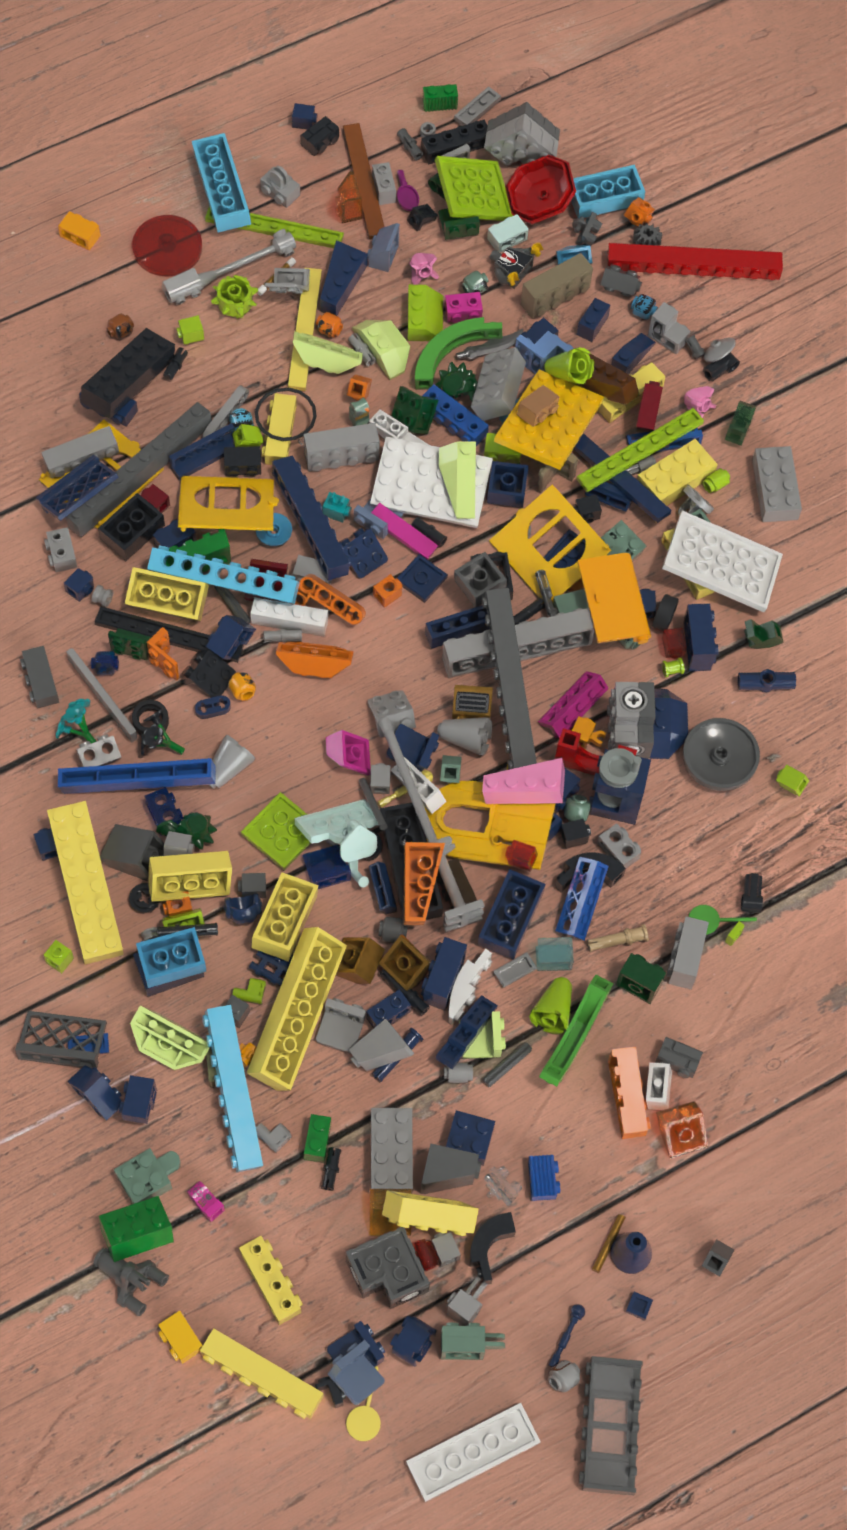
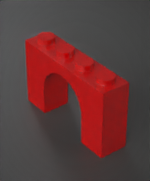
(575, 756)

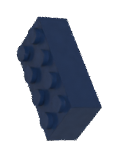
(511, 914)

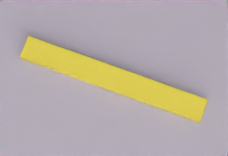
(305, 324)

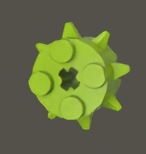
(234, 296)

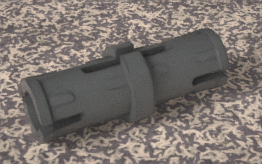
(410, 144)

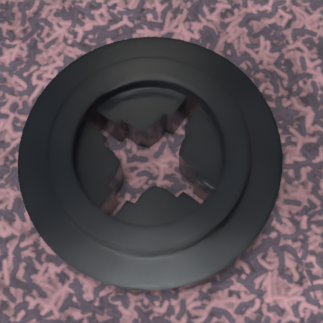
(136, 895)

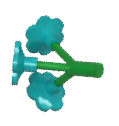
(75, 713)

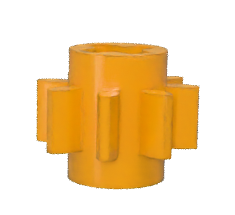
(247, 1052)

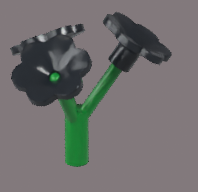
(153, 737)

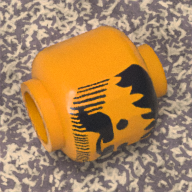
(242, 686)

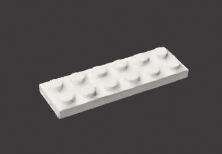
(472, 1452)

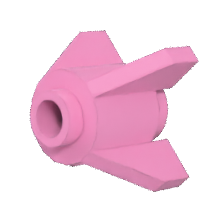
(422, 267)
(699, 399)

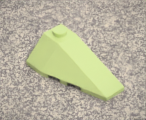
(458, 470)

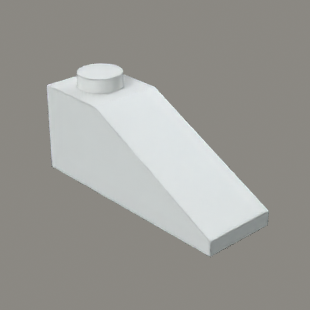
(429, 793)

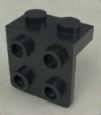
(208, 673)

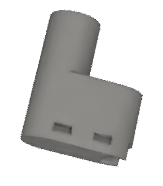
(274, 1139)

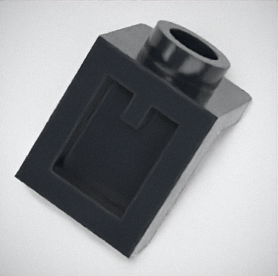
(420, 215)

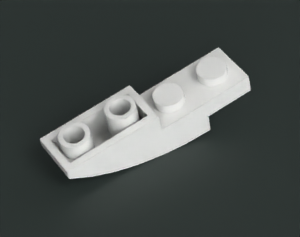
(392, 428)
(463, 991)

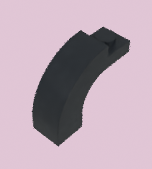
(613, 875)
(491, 1231)

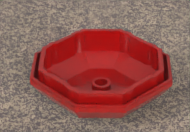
(538, 178)

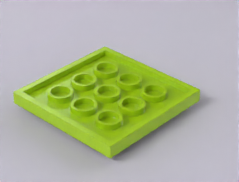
(473, 188)

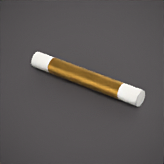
(288, 264)

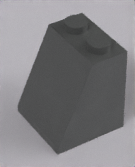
(130, 850)
(449, 1169)

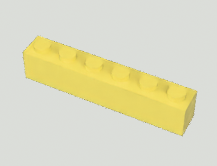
(262, 1374)

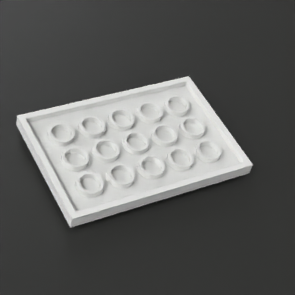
(413, 483)
(722, 561)

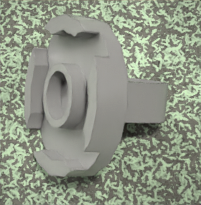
(695, 502)

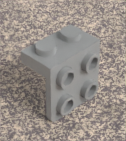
(290, 280)
(392, 706)
(340, 1025)

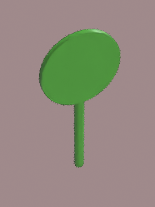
(709, 914)

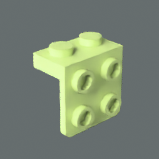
(489, 1041)

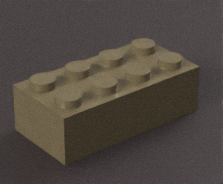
(556, 286)

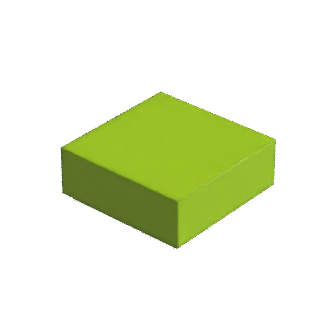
(735, 933)

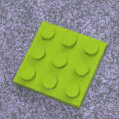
(275, 831)

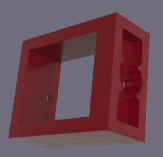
(649, 406)

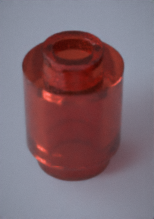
(426, 1254)

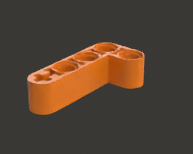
(330, 602)

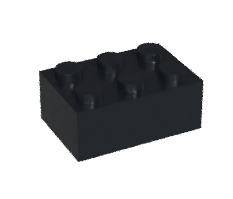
(131, 526)

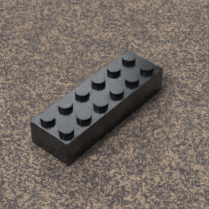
(127, 373)
(404, 827)

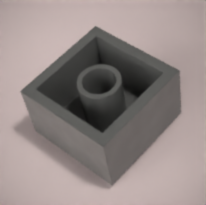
(477, 577)

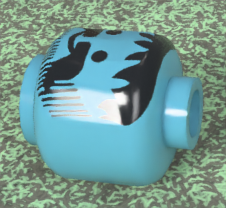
(239, 417)

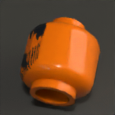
(329, 325)

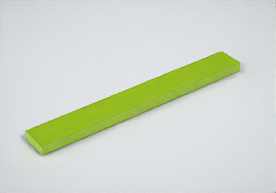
(299, 231)
(640, 450)

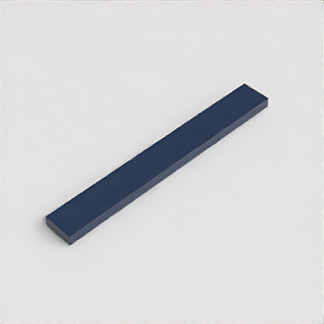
(624, 481)

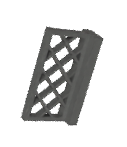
(57, 1055)

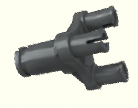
(129, 1277)

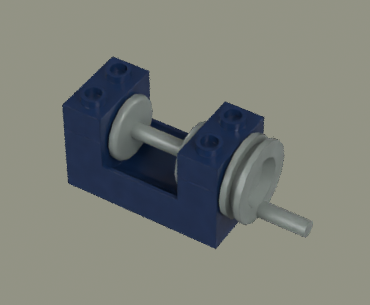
(619, 785)

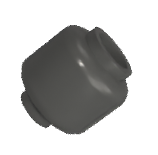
(391, 929)

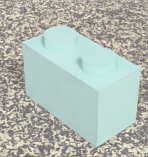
(507, 233)

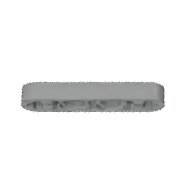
(222, 417)

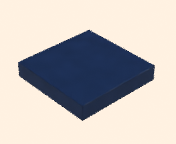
(422, 578)

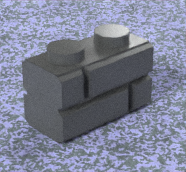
(680, 1057)

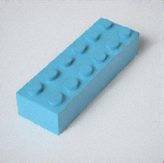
(221, 182)

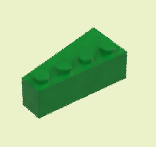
(209, 546)

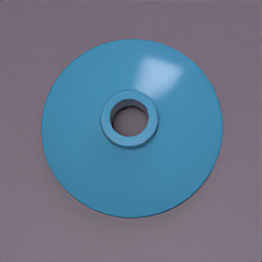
(282, 526)

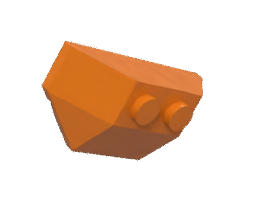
(313, 658)

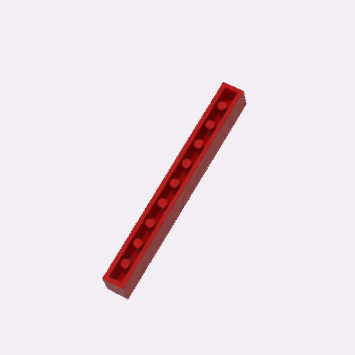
(696, 261)

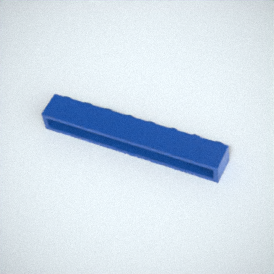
(137, 776)

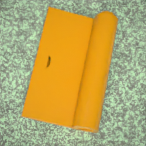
(614, 598)

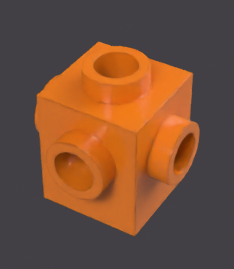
(639, 212)

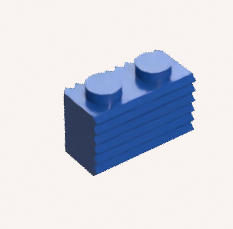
(542, 1177)

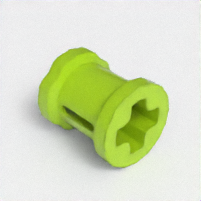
(673, 667)

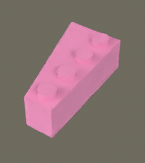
(526, 784)

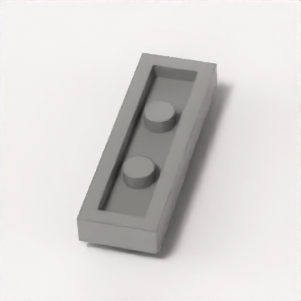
(477, 107)

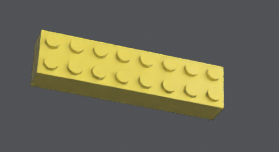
(85, 882)
(296, 1009)

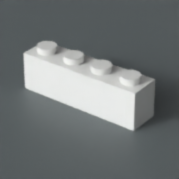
(289, 616)

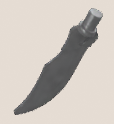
(490, 346)

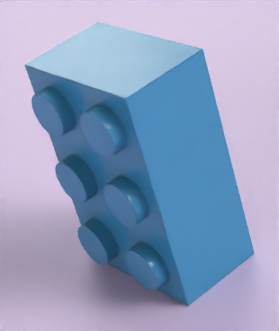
(171, 957)

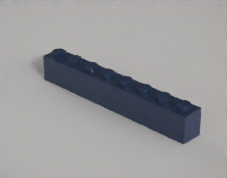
(311, 518)

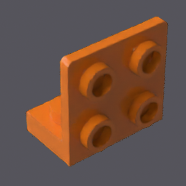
(158, 652)

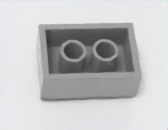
(687, 952)

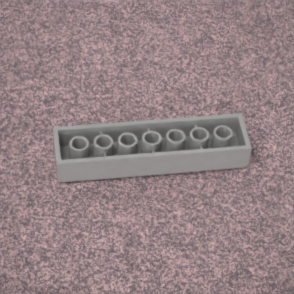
(534, 640)

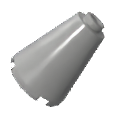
(467, 733)
(230, 760)

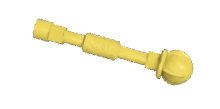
(401, 791)

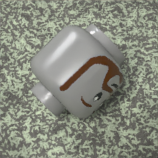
(564, 1376)

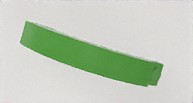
(449, 339)
(577, 1031)

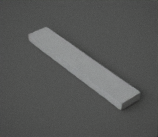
(102, 695)

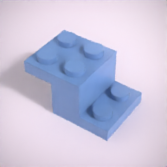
(537, 354)

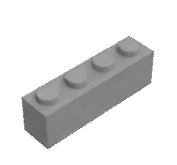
(73, 453)

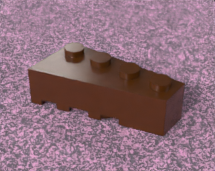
(611, 382)

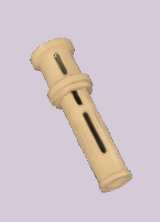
(628, 936)

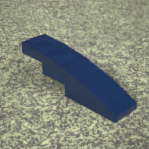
(466, 1032)

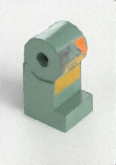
(359, 412)

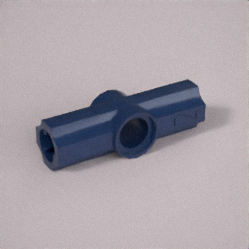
(777, 680)

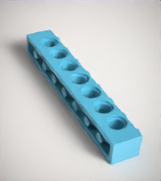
(158, 564)

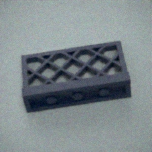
(68, 486)

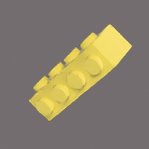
(271, 1280)

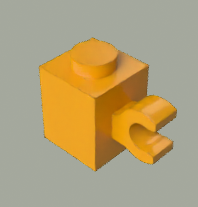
(586, 728)

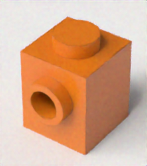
(359, 387)

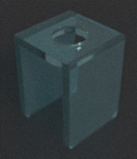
(554, 954)

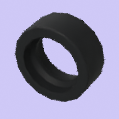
(665, 612)
(145, 706)

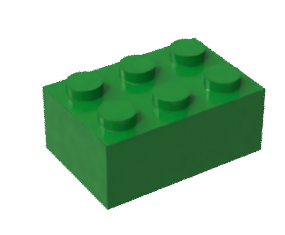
(136, 1228)

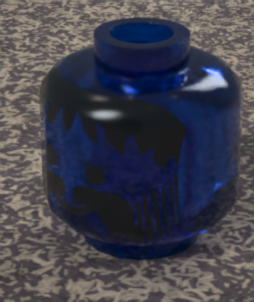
(105, 663)

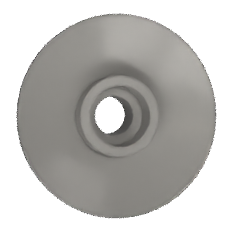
(719, 349)

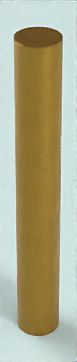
(608, 1243)

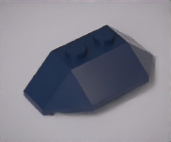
(669, 724)

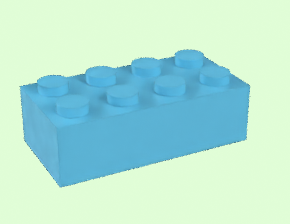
(607, 191)

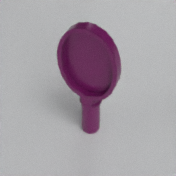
(406, 194)

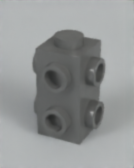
(620, 280)

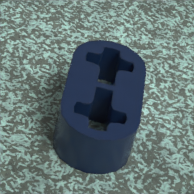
(212, 707)

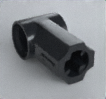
(719, 367)
(752, 899)

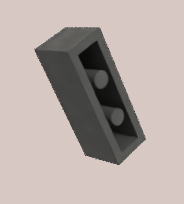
(39, 677)

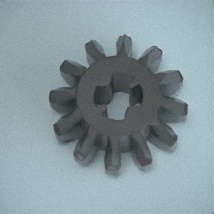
(647, 235)

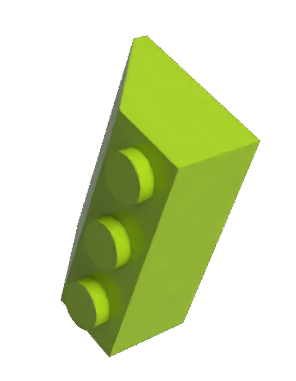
(424, 313)

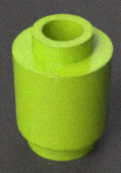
(716, 480)

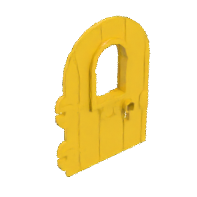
(506, 823)

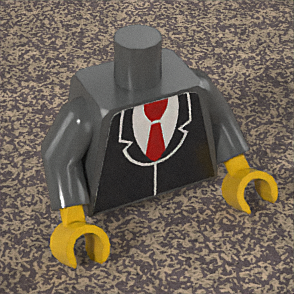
(514, 263)

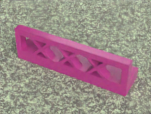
(575, 705)

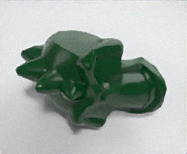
(457, 381)
(192, 824)

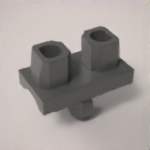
(585, 227)

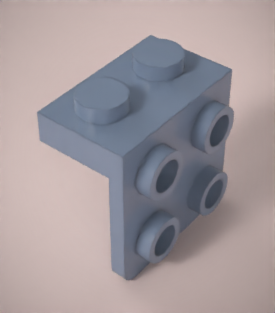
(365, 518)
(355, 1373)

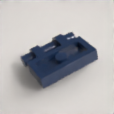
(275, 962)

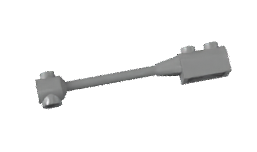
(191, 283)

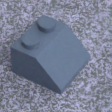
(384, 247)

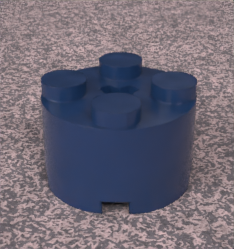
(413, 1340)

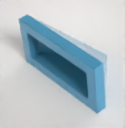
(571, 251)

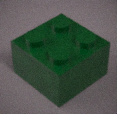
(641, 978)

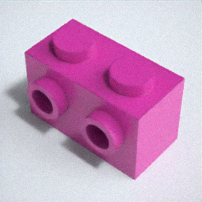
(463, 307)

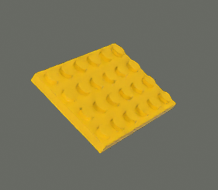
(559, 433)

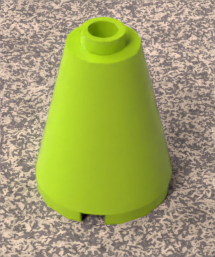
(571, 365)
(553, 1007)

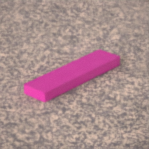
(405, 532)

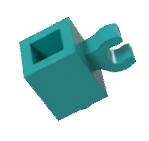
(336, 507)

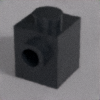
(588, 508)
(575, 833)

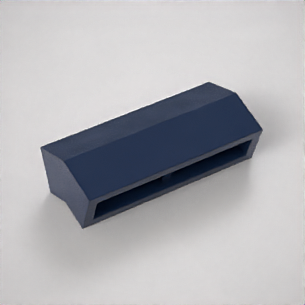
(611, 495)
(385, 887)

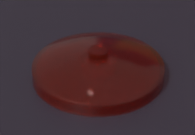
(167, 245)

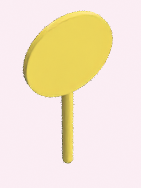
(363, 1421)

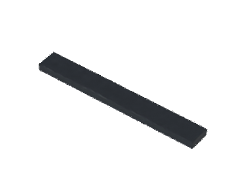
(178, 636)

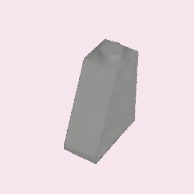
(380, 1047)

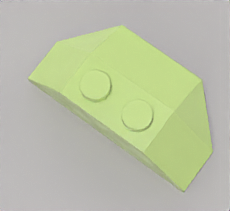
(385, 345)
(325, 354)
(167, 1040)

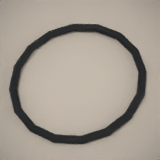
(281, 390)

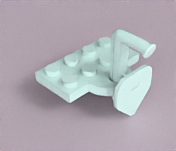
(347, 827)

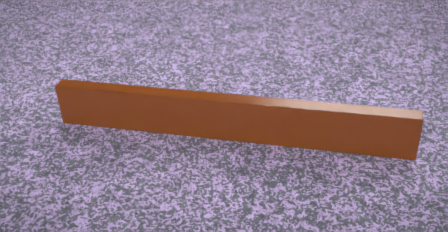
(364, 178)

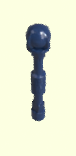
(578, 1313)

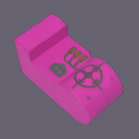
(205, 1201)

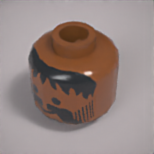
(120, 326)

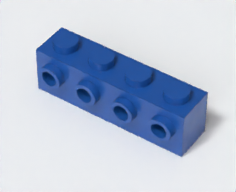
(456, 417)

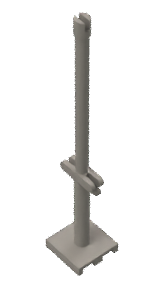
(461, 914)

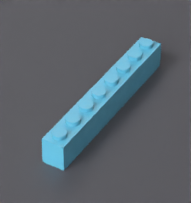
(233, 1089)

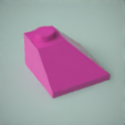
(349, 751)

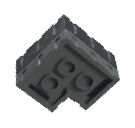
(388, 1266)

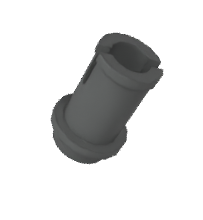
(695, 347)

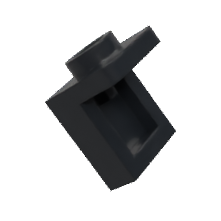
(336, 1393)

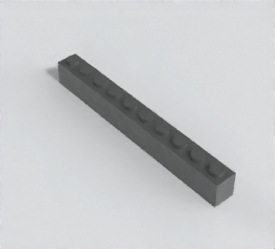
(140, 468)
(509, 677)

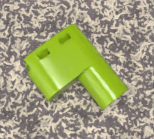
(254, 993)

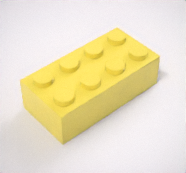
(681, 468)
(166, 594)
(197, 873)
(284, 916)
(430, 1212)

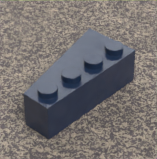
(342, 276)

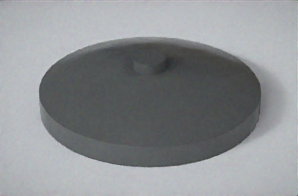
(721, 754)

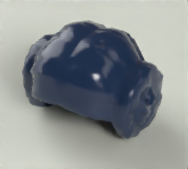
(243, 909)

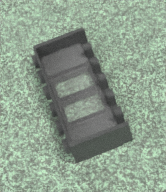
(611, 1426)

